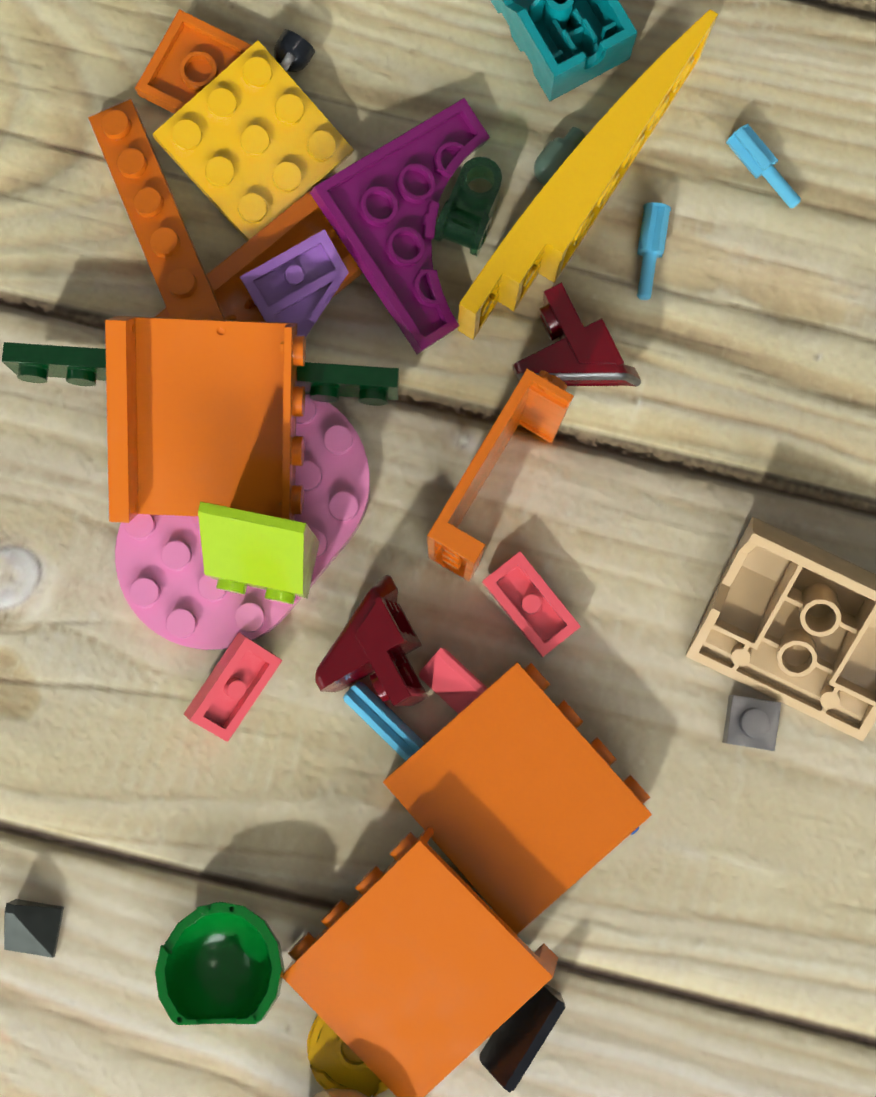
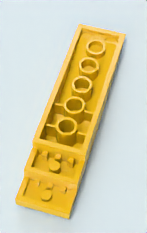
(581, 186)

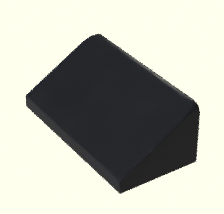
(521, 1037)

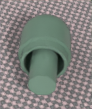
(555, 154)

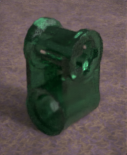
(468, 213)

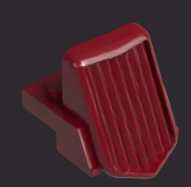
(375, 642)

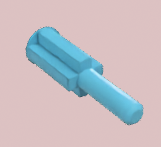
(760, 161)
(651, 244)

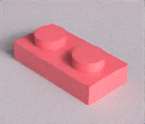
(531, 604)
(232, 687)

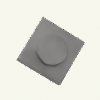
(751, 722)

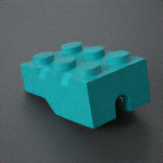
(569, 39)

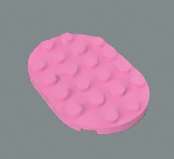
(163, 559)

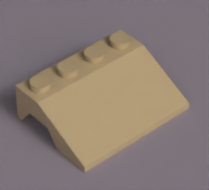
(795, 628)

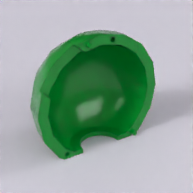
(219, 967)

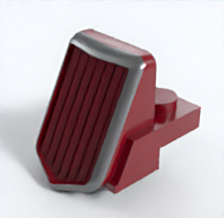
(582, 354)

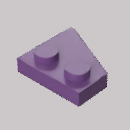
(297, 282)

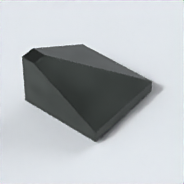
(32, 927)

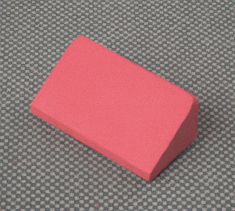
(451, 680)

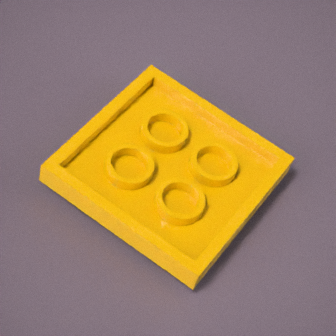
(253, 141)

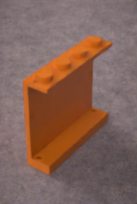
(535, 404)
(203, 416)
(519, 796)
(415, 969)

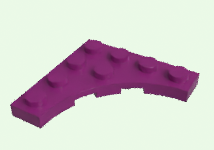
(389, 212)

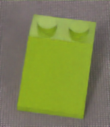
(257, 552)

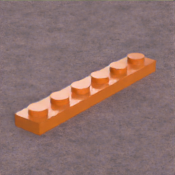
(154, 214)

